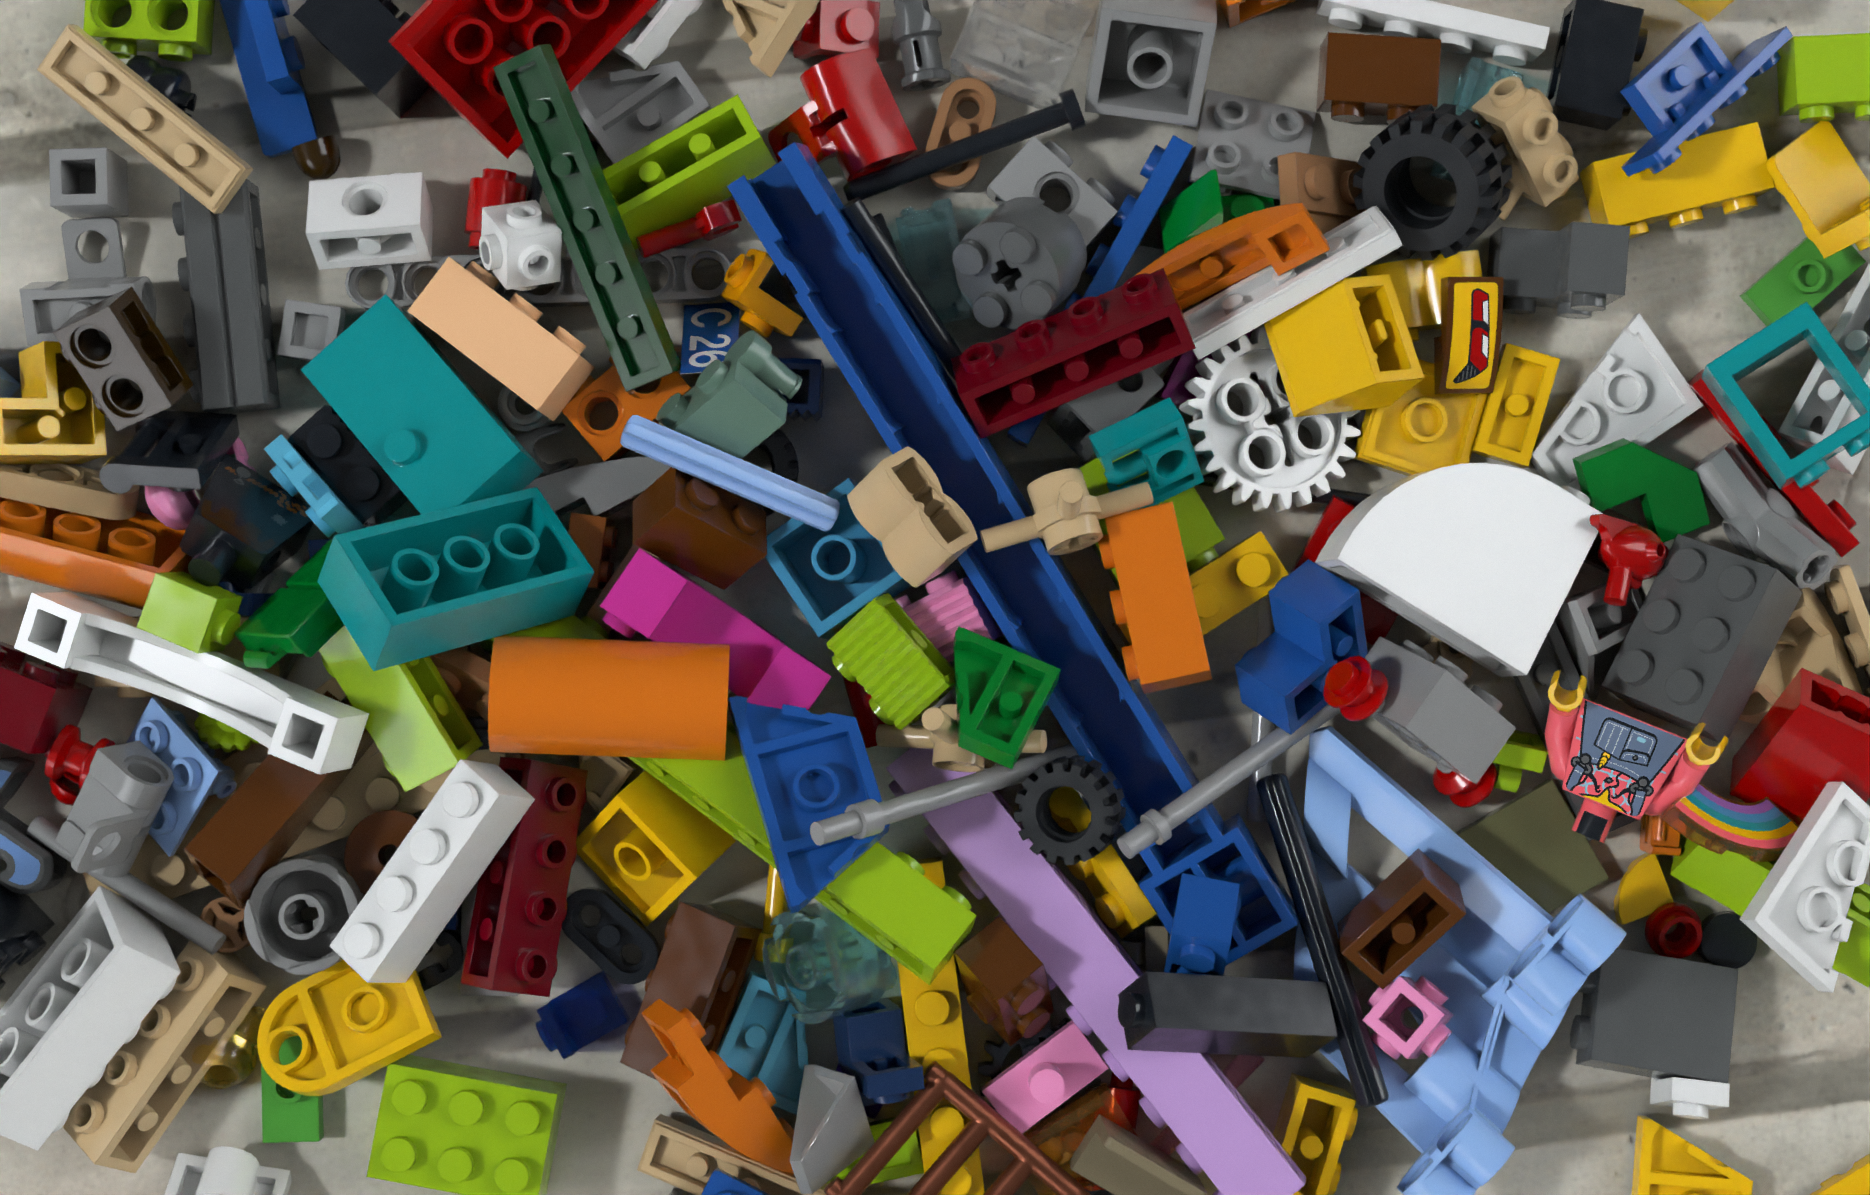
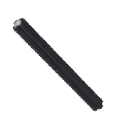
(1322, 939)

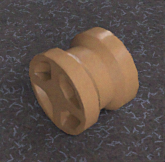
(228, 923)

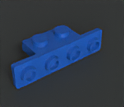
(270, 73)
(1689, 84)

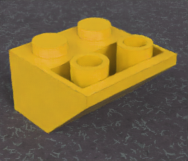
(1345, 348)

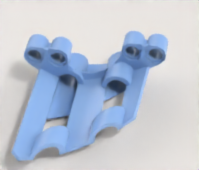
(1500, 965)

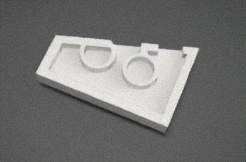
(1627, 395)
(1811, 886)

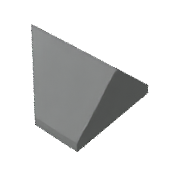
(1595, 632)
(828, 1127)

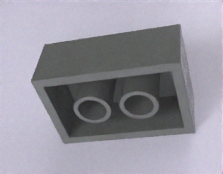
(1702, 637)

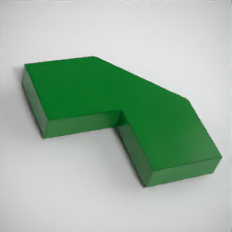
(1666, 489)

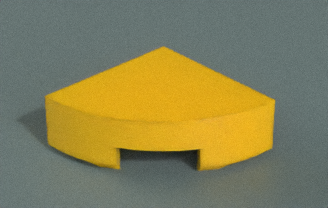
(1641, 890)

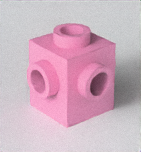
(1388, 1018)

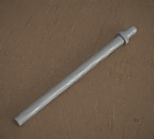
(1157, 825)

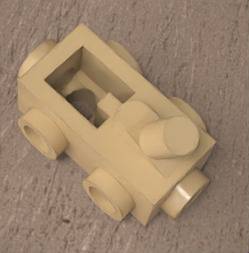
(1537, 152)

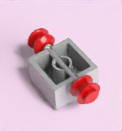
(1428, 711)

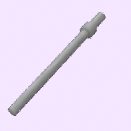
(870, 816)

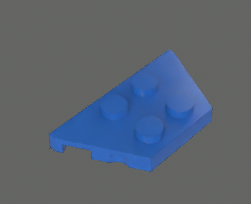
(800, 774)

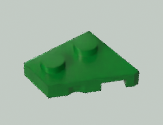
(998, 696)

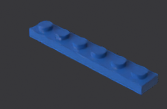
(1134, 220)

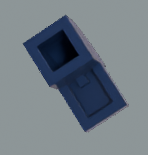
(874, 1052)

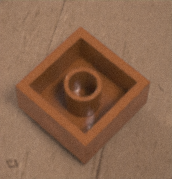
(595, 539)

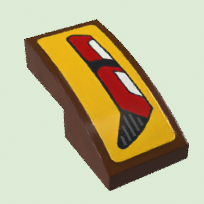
(1470, 335)

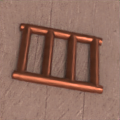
(983, 1123)

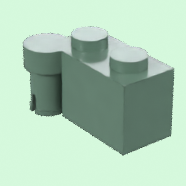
(735, 399)

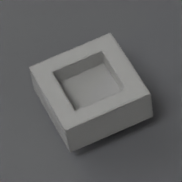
(308, 328)

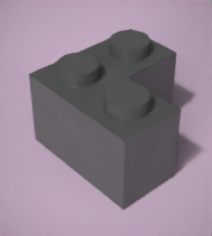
(1561, 269)

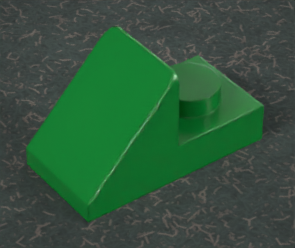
(1203, 208)

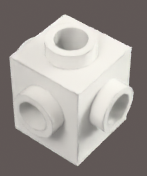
(521, 245)

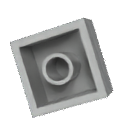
(1151, 59)

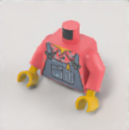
(1619, 760)

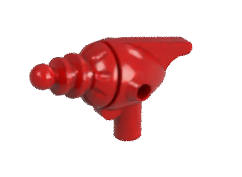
(1629, 553)

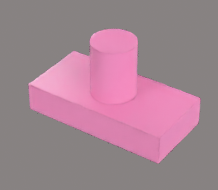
(1045, 1077)

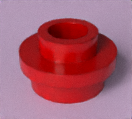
(1683, 939)

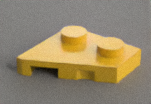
(1676, 1167)

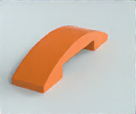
(1238, 248)

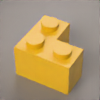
(55, 413)

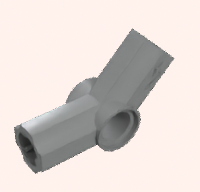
(1762, 520)

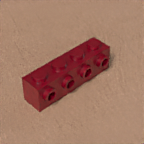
(1071, 353)
(526, 885)

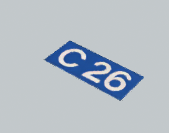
(707, 334)

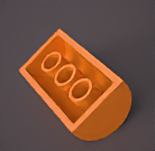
(88, 552)
(608, 697)

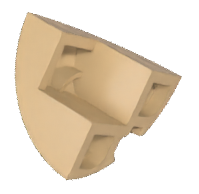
(1806, 643)

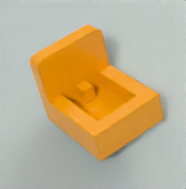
(760, 309)

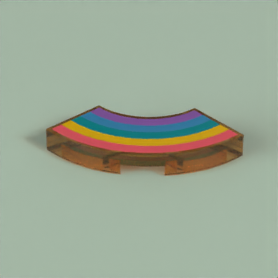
(1723, 824)

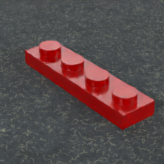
(1827, 521)

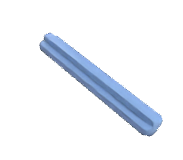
(729, 473)

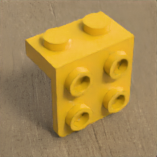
(1824, 189)

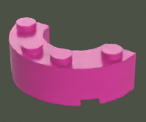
(676, 609)

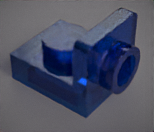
(580, 1015)

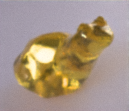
(233, 1057)

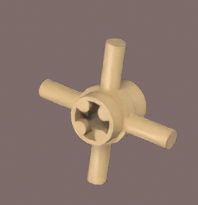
(1065, 513)

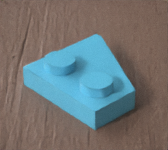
(766, 1042)

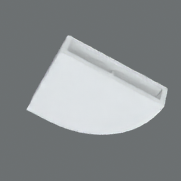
(1469, 556)

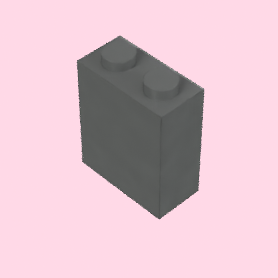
(1657, 1017)

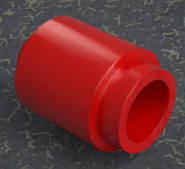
(491, 189)

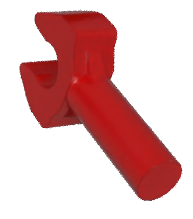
(707, 224)

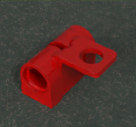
(848, 116)

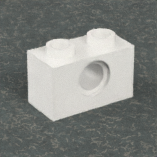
(370, 220)

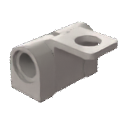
(53, 303)
(115, 809)

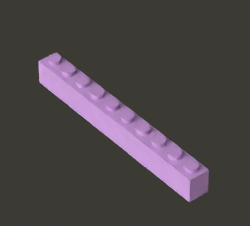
(1091, 969)

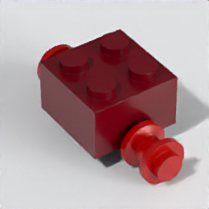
(43, 713)

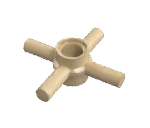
(941, 735)

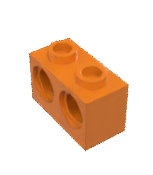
(610, 388)

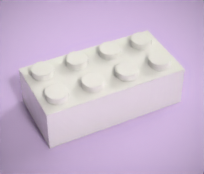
(78, 1012)

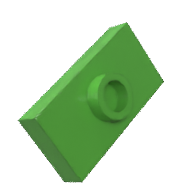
(1799, 278)
(286, 1113)

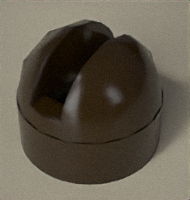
(318, 157)

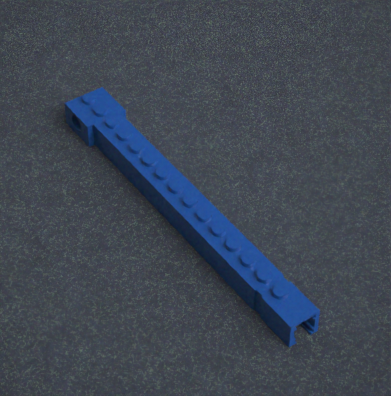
(1020, 584)

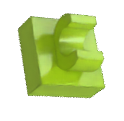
(1520, 752)

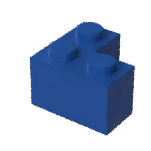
(1315, 628)

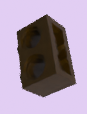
(135, 354)

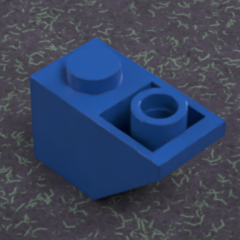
(1202, 926)

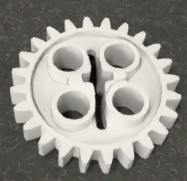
(1226, 437)

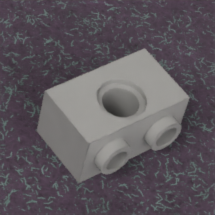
(1046, 166)

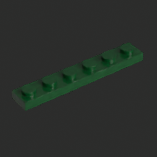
(587, 216)

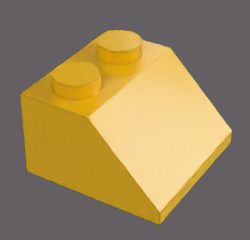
(650, 846)

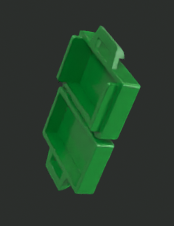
(292, 619)

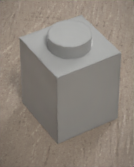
(88, 182)

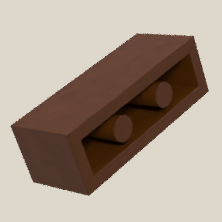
(697, 970)

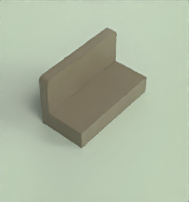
(1130, 1165)

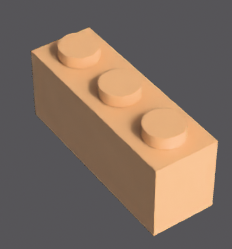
(503, 336)

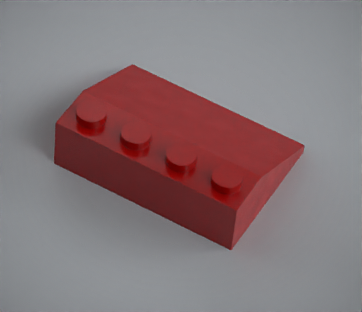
(462, 40)

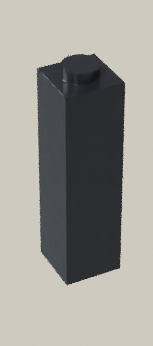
(1226, 1015)

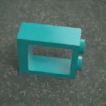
(1763, 347)

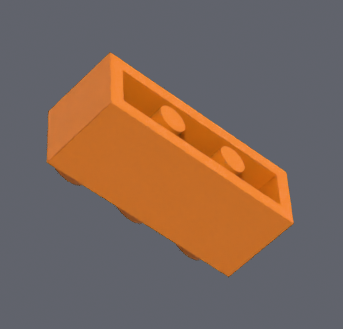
(1154, 599)

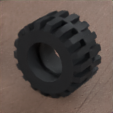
(1467, 156)

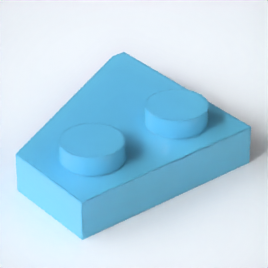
(298, 476)

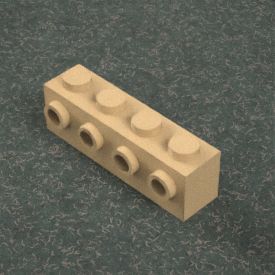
(155, 1071)

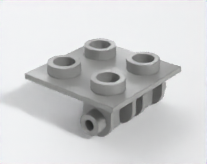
(1243, 142)

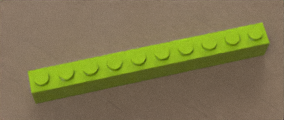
(876, 895)

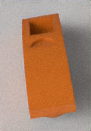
(714, 1093)

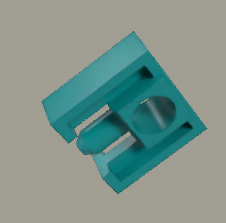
(1161, 452)

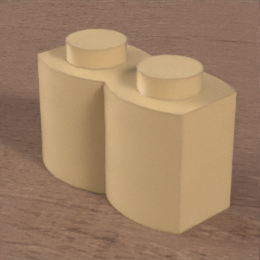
(912, 516)

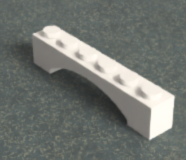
(273, 711)

